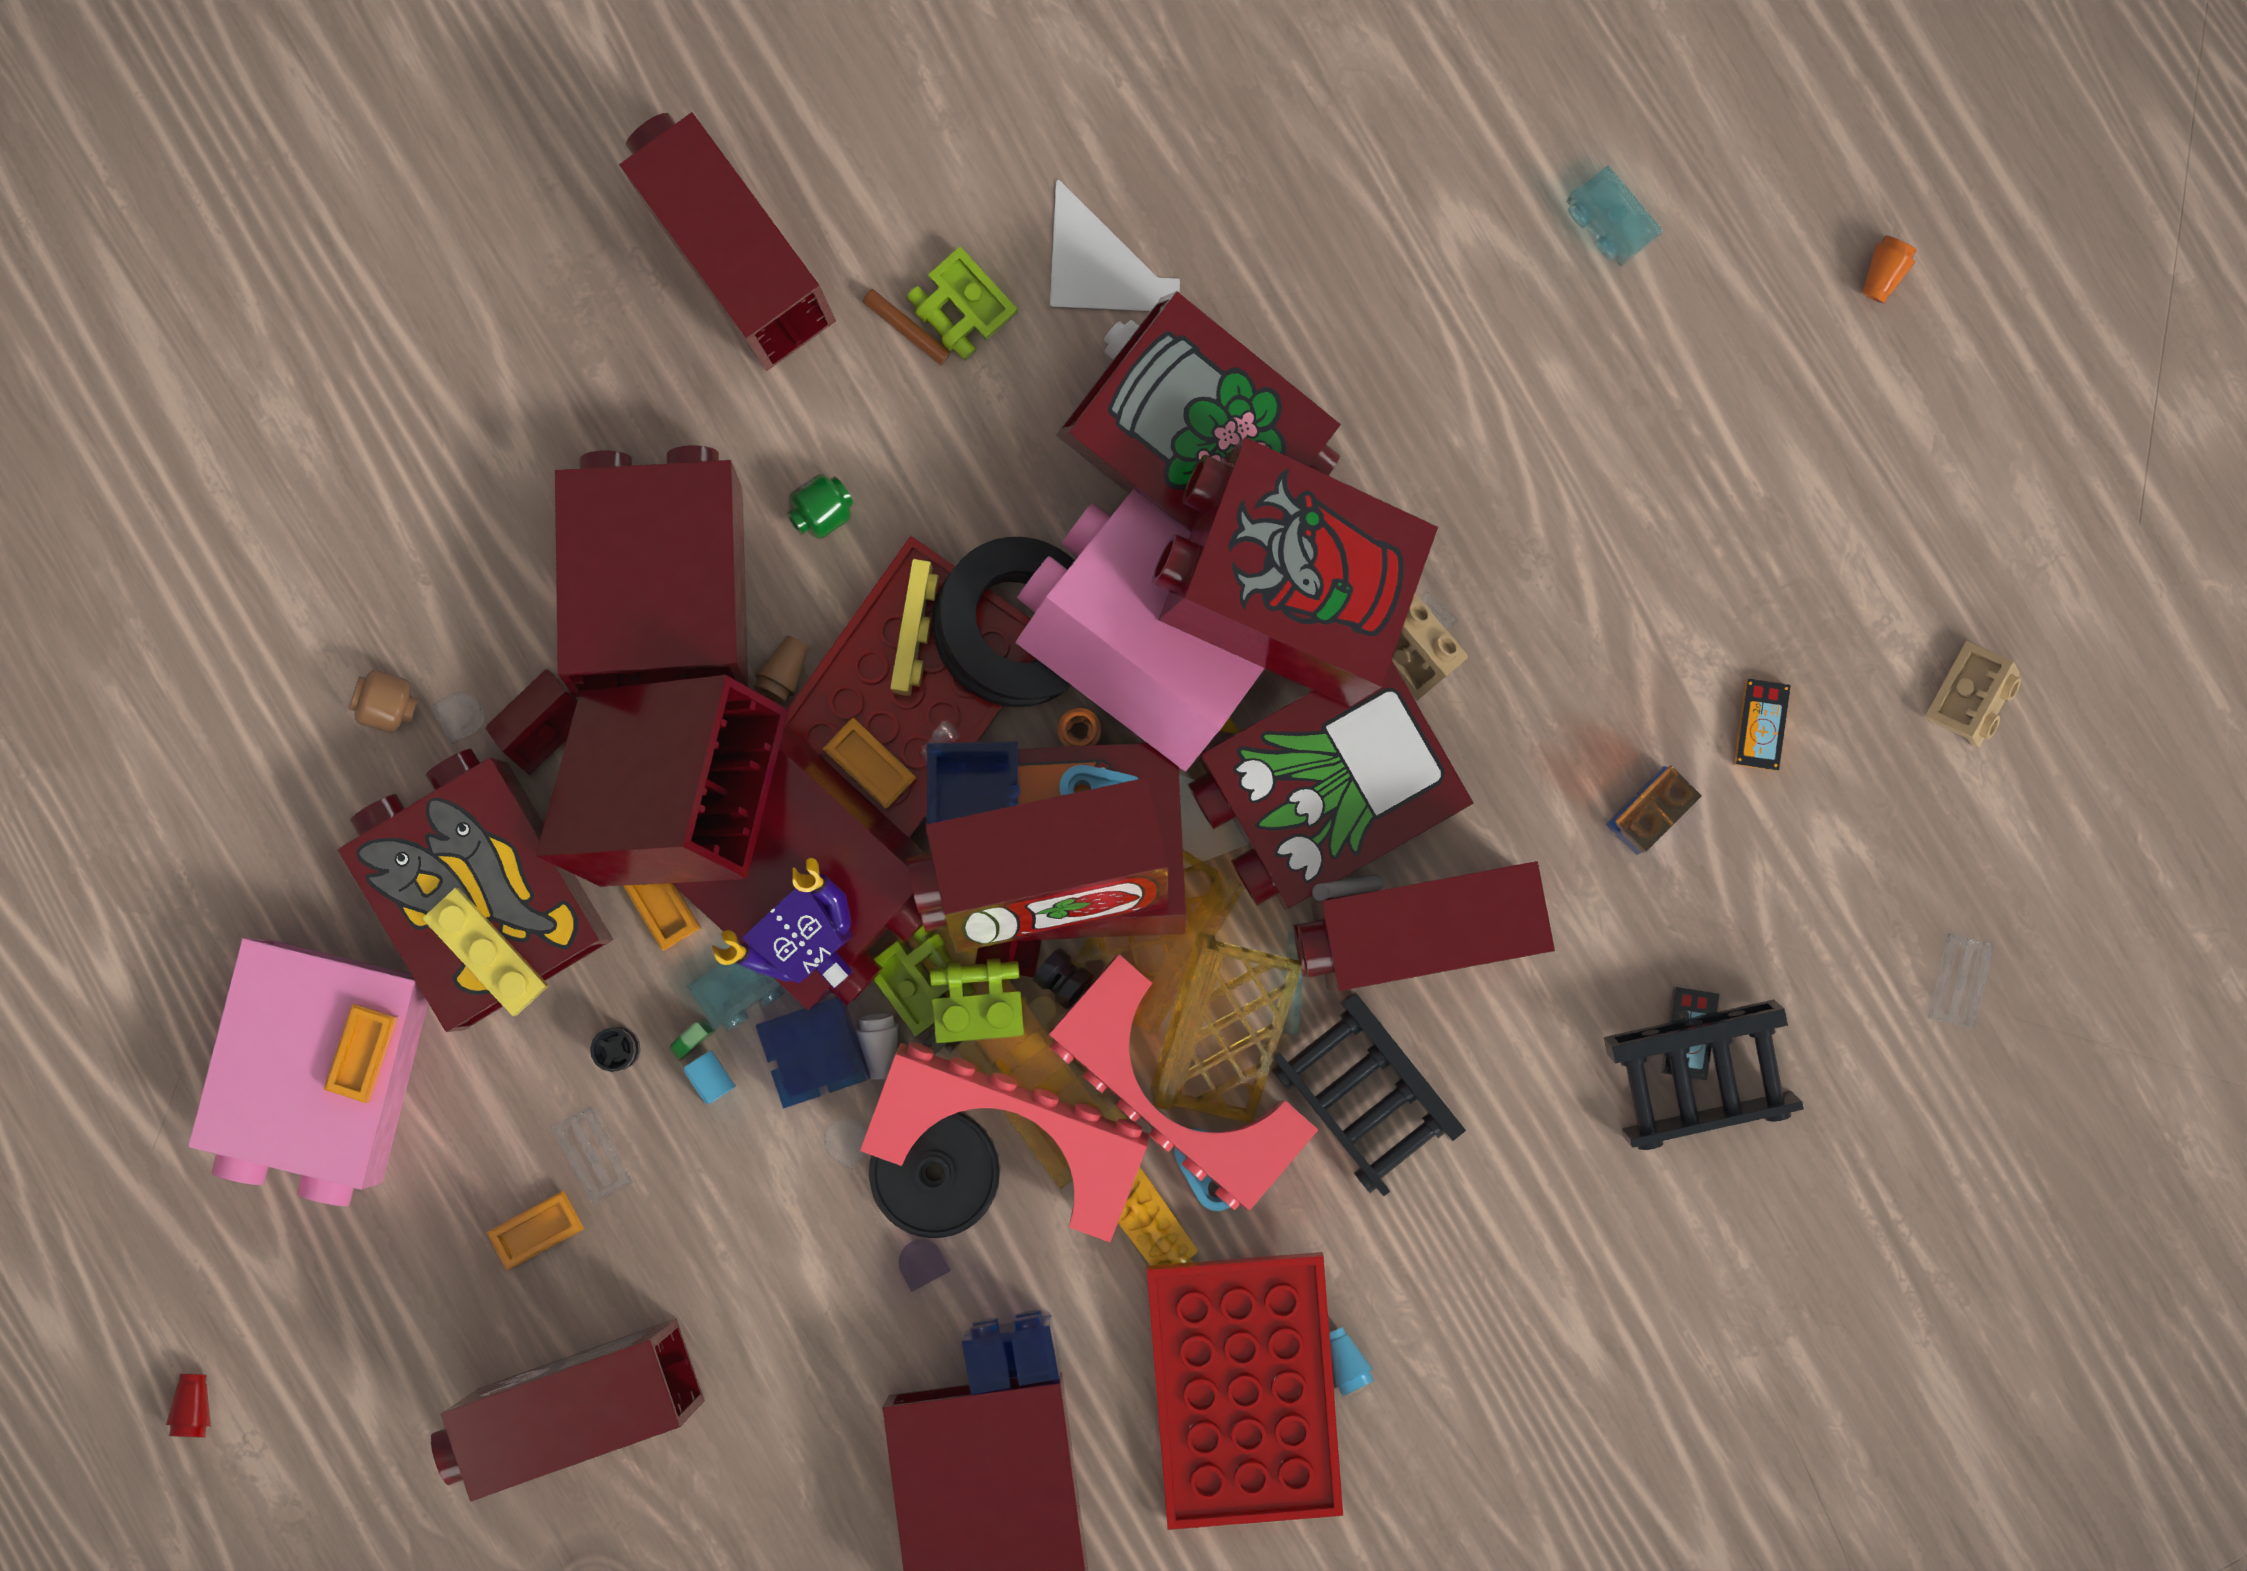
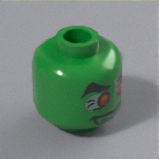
(820, 506)

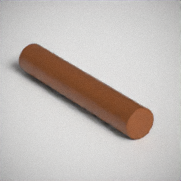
(906, 327)

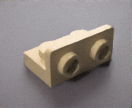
(1425, 650)
(1975, 693)

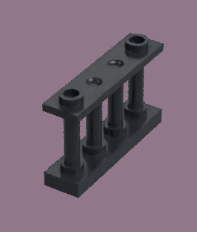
(1675, 1042)
(1410, 1087)

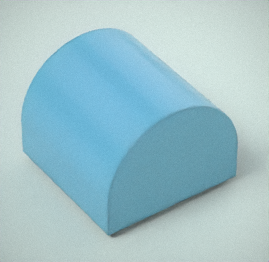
(709, 1077)

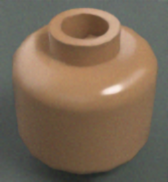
(382, 701)

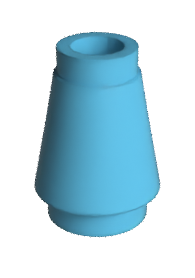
(1348, 1363)

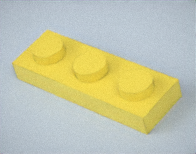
(914, 628)
(485, 952)

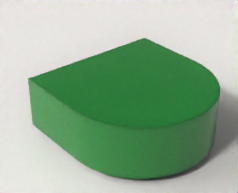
(691, 1039)

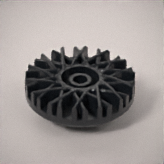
(942, 1205)

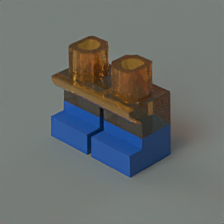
(1655, 811)

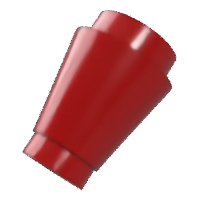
(190, 1407)

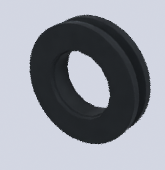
(959, 638)

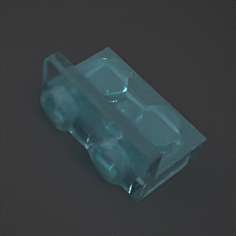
(1613, 216)
(730, 991)

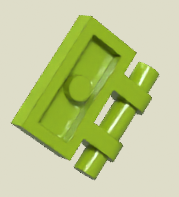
(972, 294)
(908, 983)
(977, 1015)

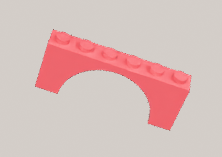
(930, 1088)
(1238, 1159)

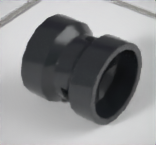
(1063, 978)
(609, 1052)

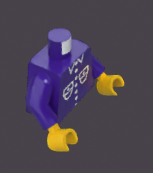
(797, 933)

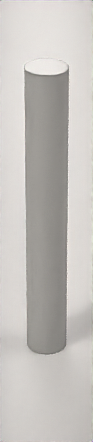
(1347, 887)

